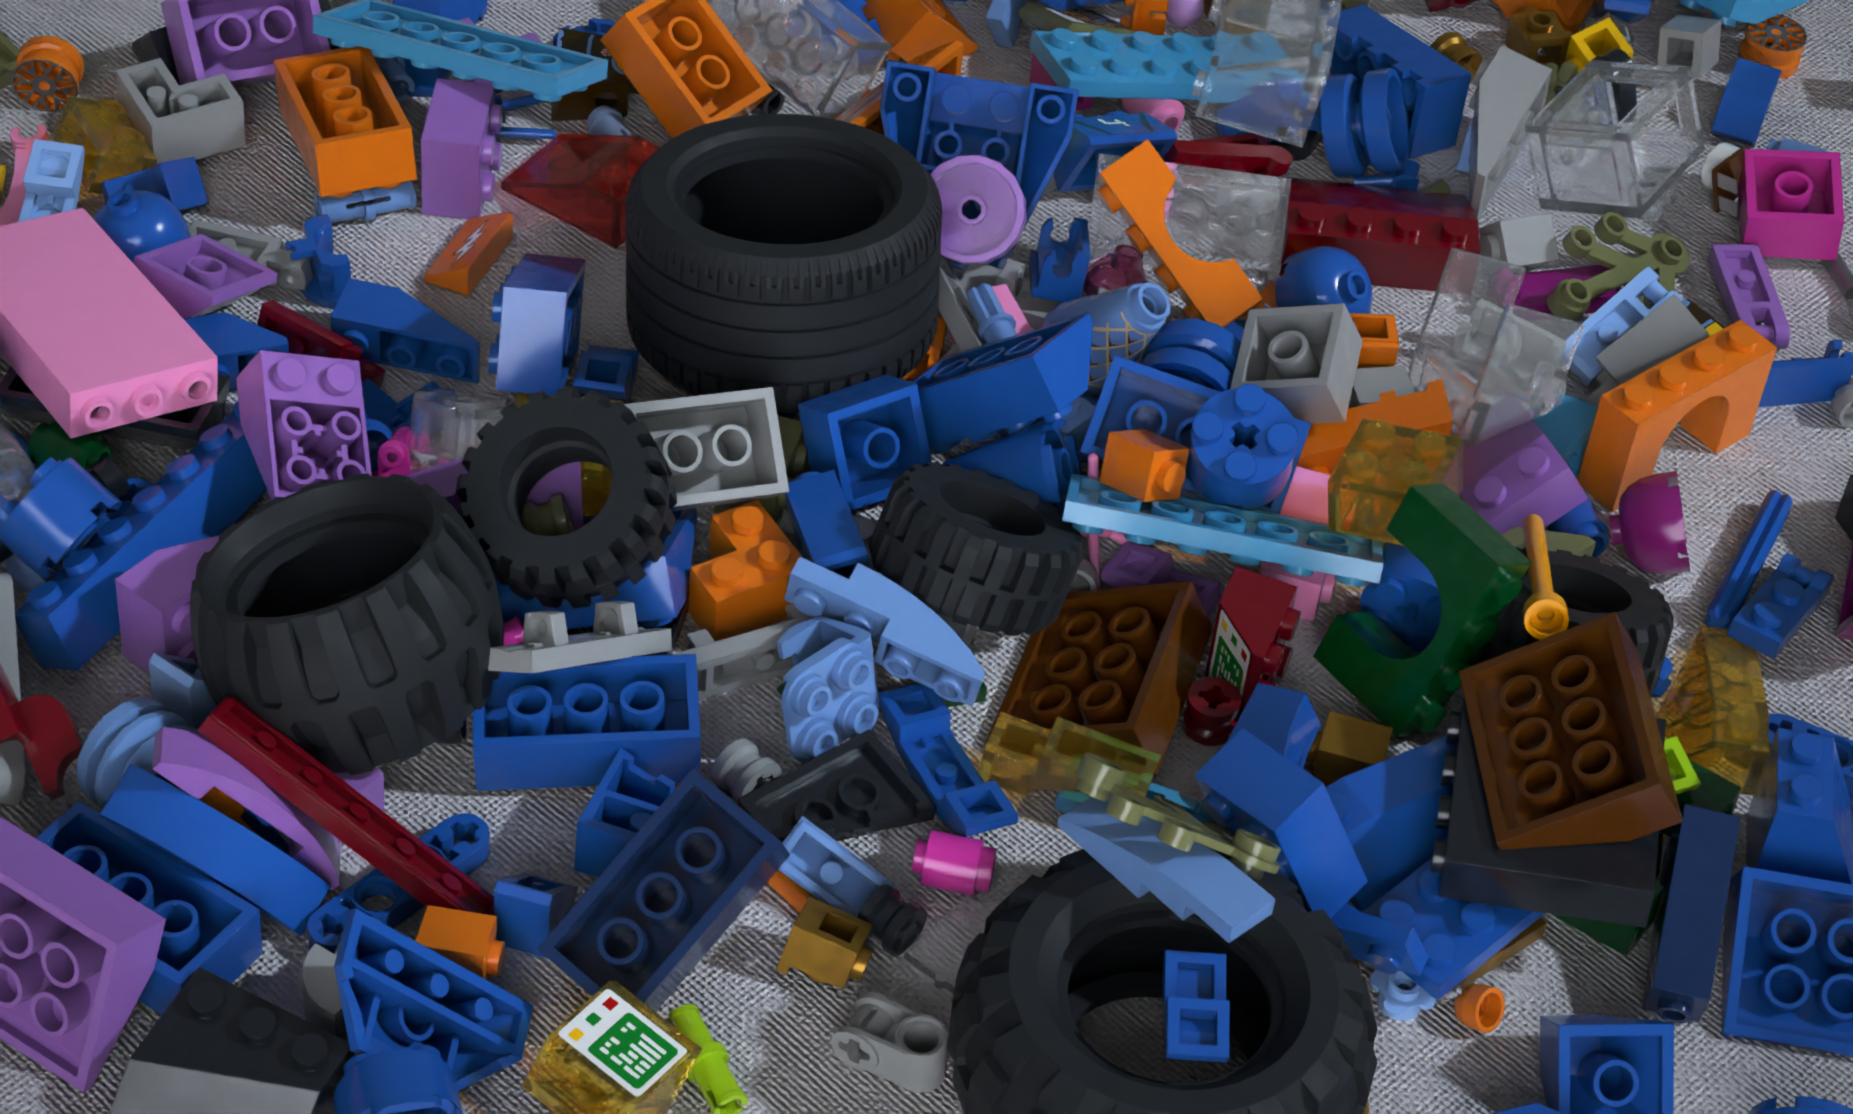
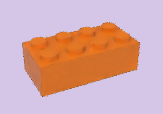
(345, 121)

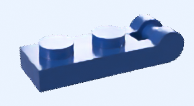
(1780, 606)

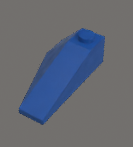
(1392, 816)

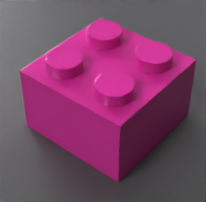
(1791, 203)

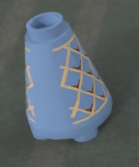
(1122, 325)

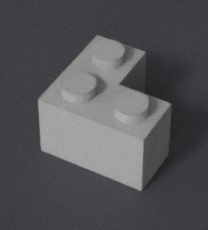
(181, 119)

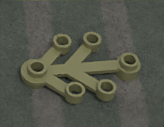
(1660, 252)
(1179, 828)

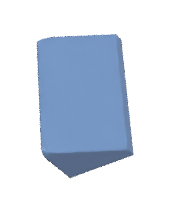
(829, 869)

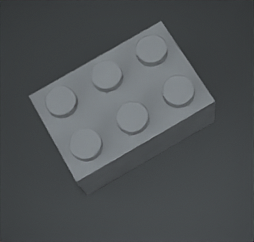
(719, 446)

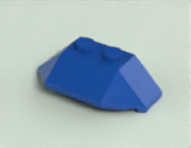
(411, 997)

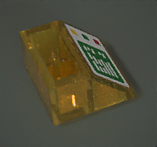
(612, 1059)

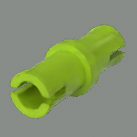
(711, 1067)

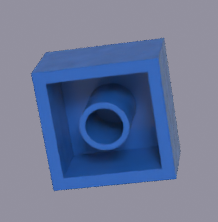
(866, 436)

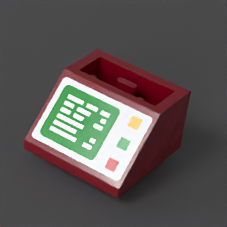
(1252, 631)

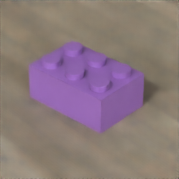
(239, 37)

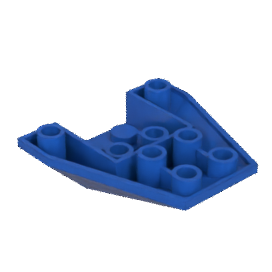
(962, 116)

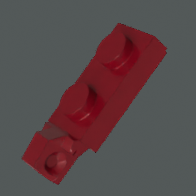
(312, 339)

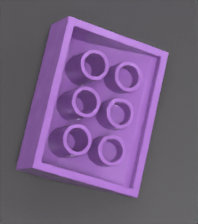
(68, 958)

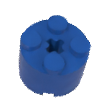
(1242, 447)
(55, 516)
(1404, 598)
(398, 1084)

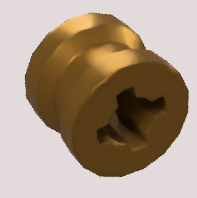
(1455, 48)

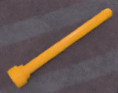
(1544, 611)

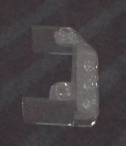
(1493, 356)

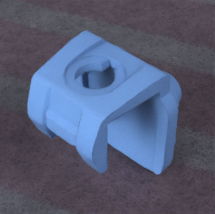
(829, 687)

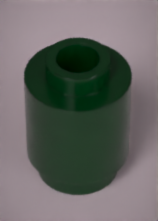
(54, 442)

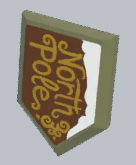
(1075, 20)

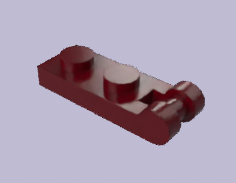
(1231, 156)

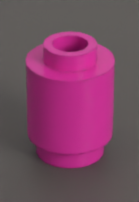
(954, 863)

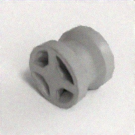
(743, 769)

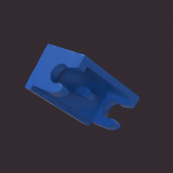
(1060, 267)
(1808, 378)

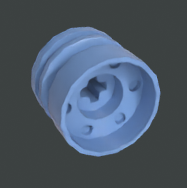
(123, 739)

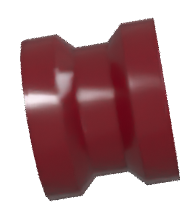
(1211, 711)

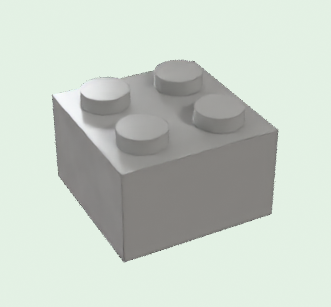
(1302, 359)

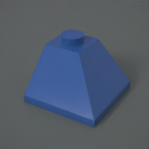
(1607, 1064)

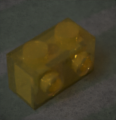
(109, 140)

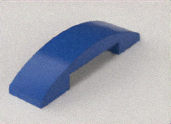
(939, 764)
(216, 848)

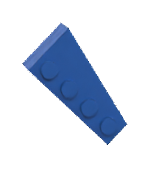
(1430, 81)

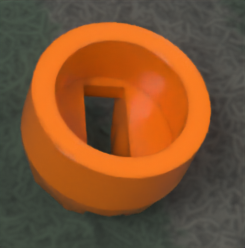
(1480, 1007)

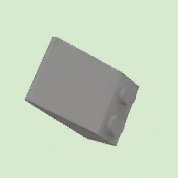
(1506, 100)

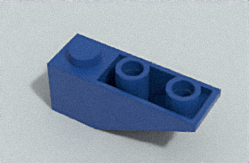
(404, 332)

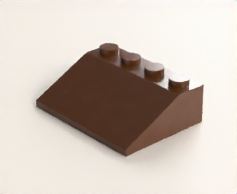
(1114, 663)
(1570, 741)

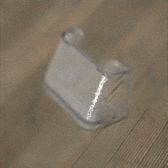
(1268, 65)

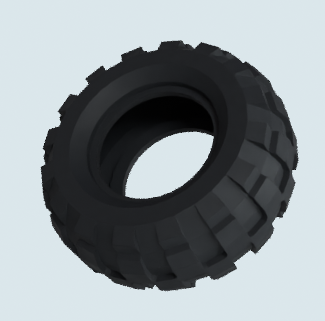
(1089, 941)

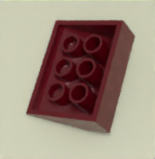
(1392, 231)

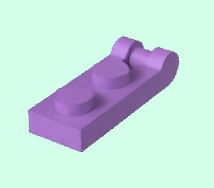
(1749, 290)

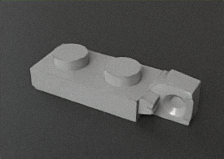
(261, 248)

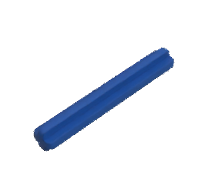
(1748, 560)

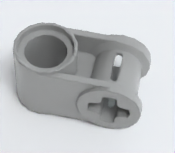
(895, 1043)

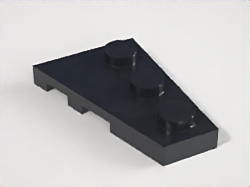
(842, 793)

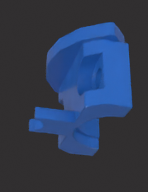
(328, 269)

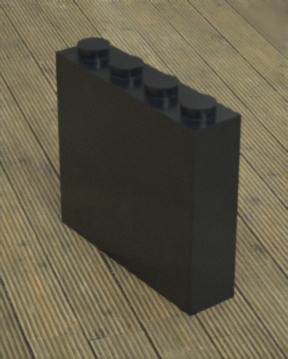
(1574, 880)

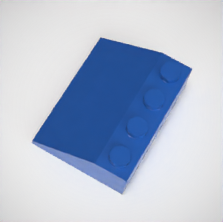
(1789, 961)

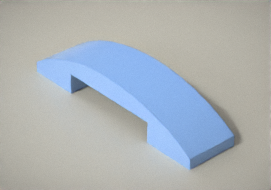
(52, 179)

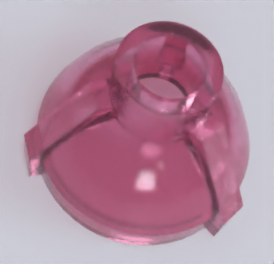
(1115, 270)

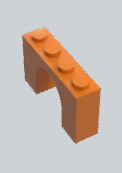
(1707, 386)

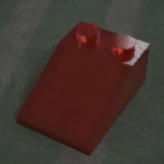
(583, 181)

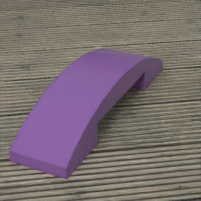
(199, 765)

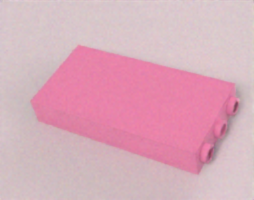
(94, 329)

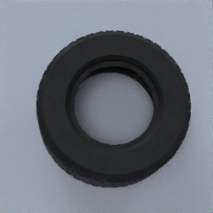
(782, 257)

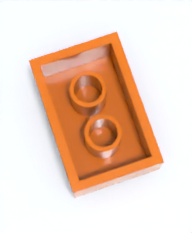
(685, 64)

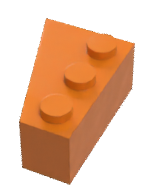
(1419, 410)

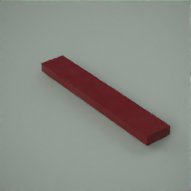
(342, 809)

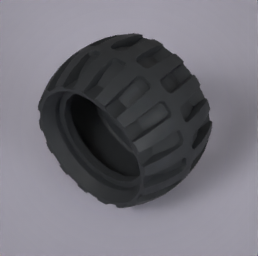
(350, 619)

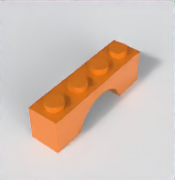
(1138, 190)

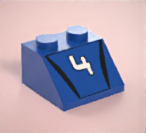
(1111, 135)

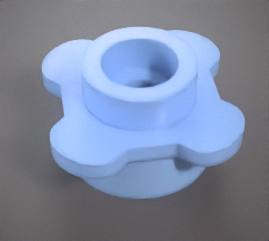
(1395, 1001)

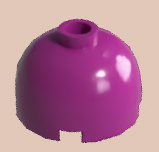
(1652, 525)

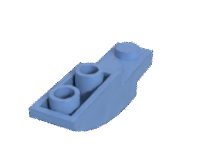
(909, 633)

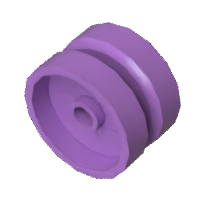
(1001, 204)

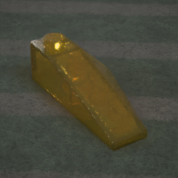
(1720, 709)

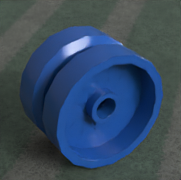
(1365, 123)
(1194, 352)

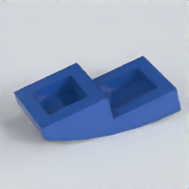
(1195, 1006)

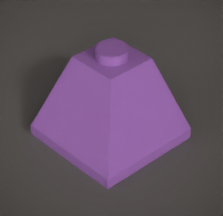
(202, 275)

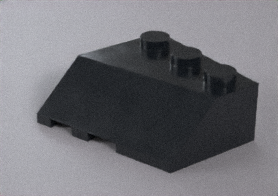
(231, 1055)

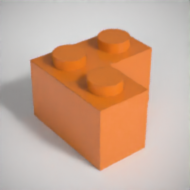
(745, 573)

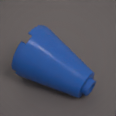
(1030, 458)

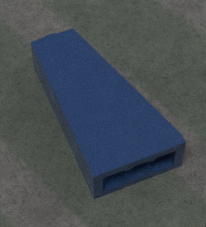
(1690, 914)

